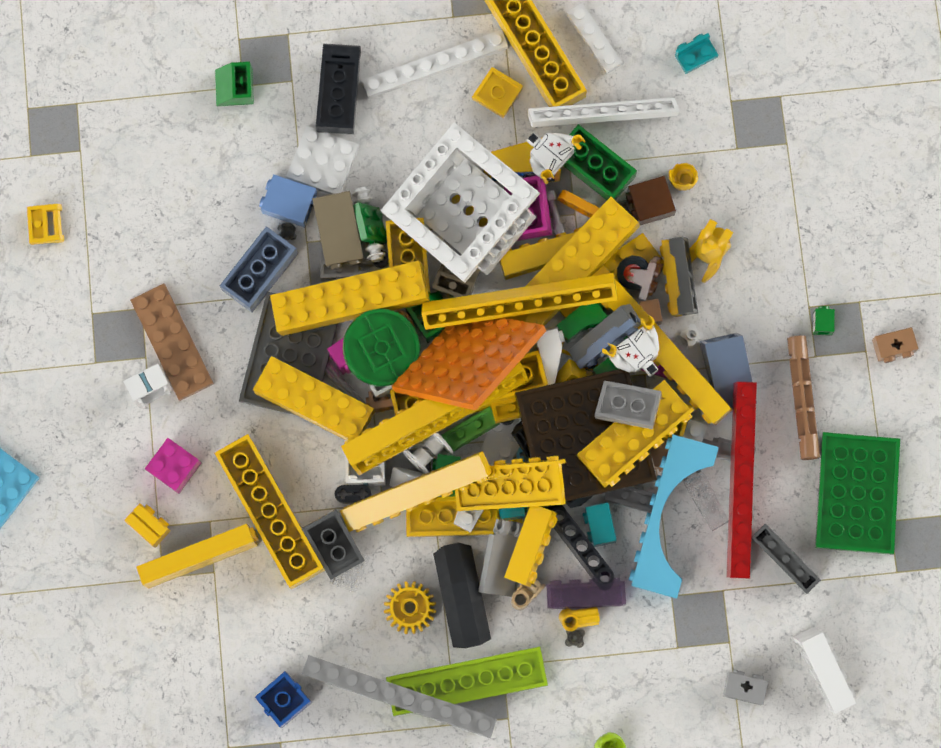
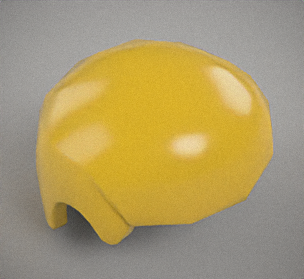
(683, 176)

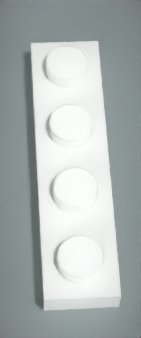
(594, 38)

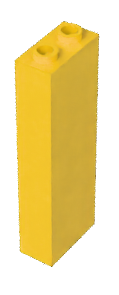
(197, 556)

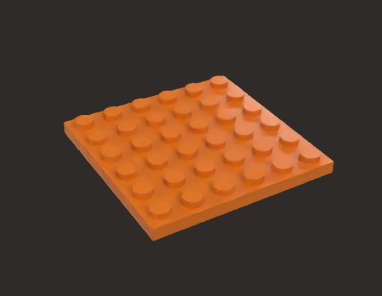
(468, 361)

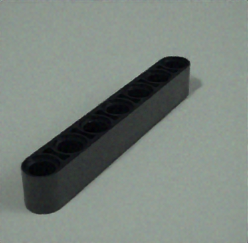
(583, 557)

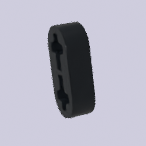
(351, 489)

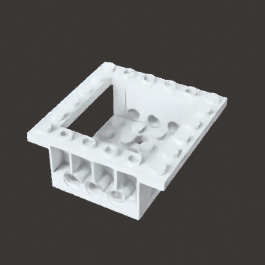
(447, 174)

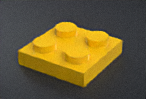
(497, 92)

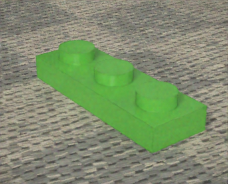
(470, 429)

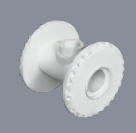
(427, 451)

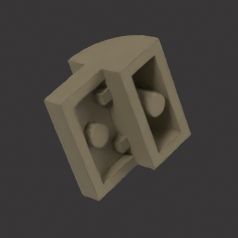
(451, 285)

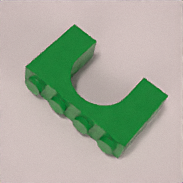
(581, 319)

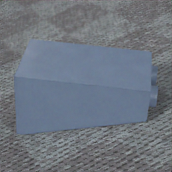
(726, 363)

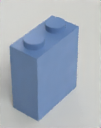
(288, 200)

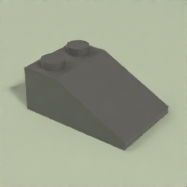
(333, 544)

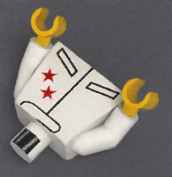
(551, 153)
(637, 350)

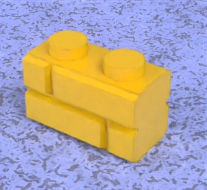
(147, 525)

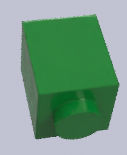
(823, 321)

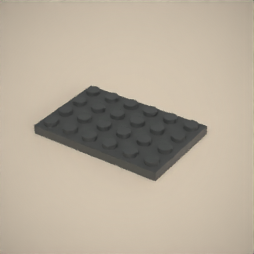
(301, 350)

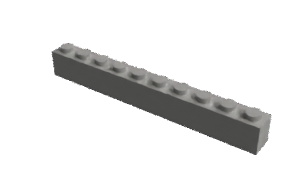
(399, 696)

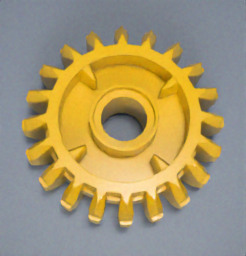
(405, 596)

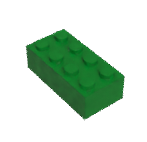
(599, 166)

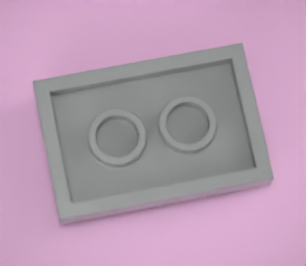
(628, 404)

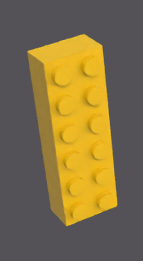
(313, 400)

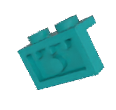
(695, 53)

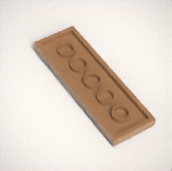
(172, 342)

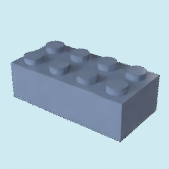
(259, 269)

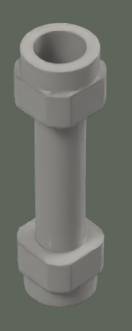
(558, 226)

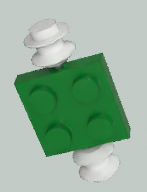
(369, 224)

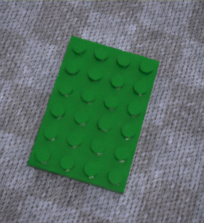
(857, 493)

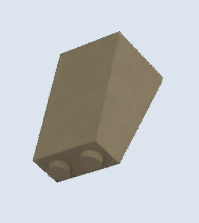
(338, 229)

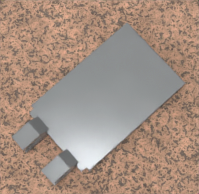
(497, 558)

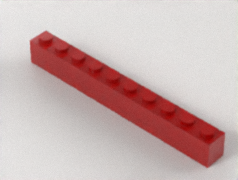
(741, 480)

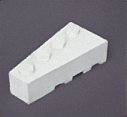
(825, 669)

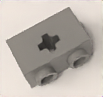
(734, 690)

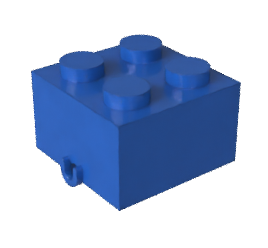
(283, 699)

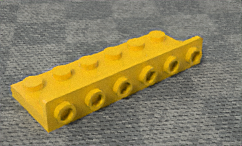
(623, 444)
(516, 485)

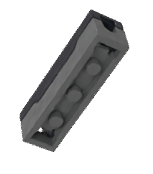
(786, 558)

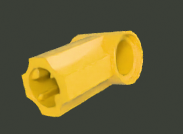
(581, 618)

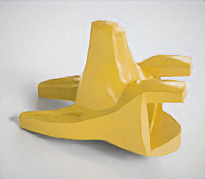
(711, 247)

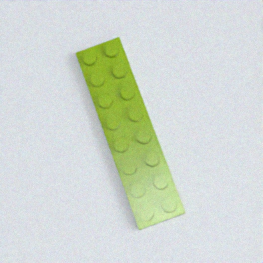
(476, 678)

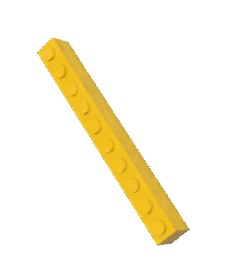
(519, 301)
(675, 363)

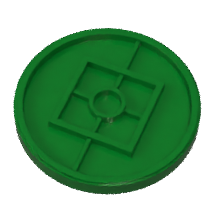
(380, 346)

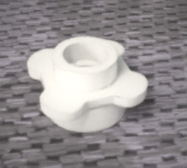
(686, 335)

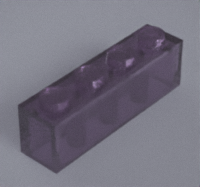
(584, 594)

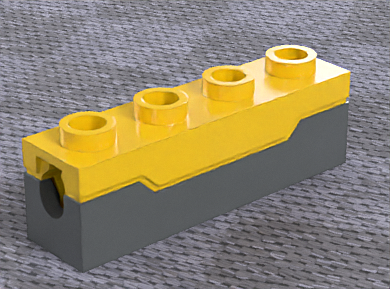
(679, 277)

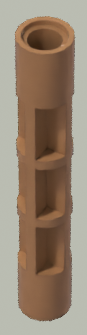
(803, 398)

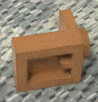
(383, 403)

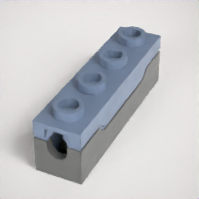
(611, 330)

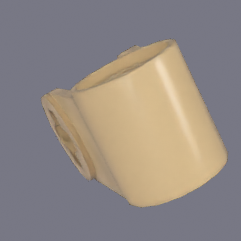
(528, 593)

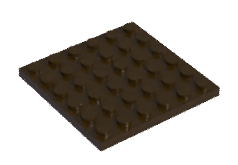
(562, 423)

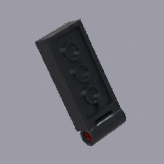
(338, 88)

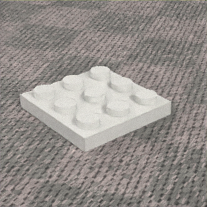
(322, 161)

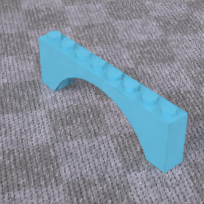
(652, 568)

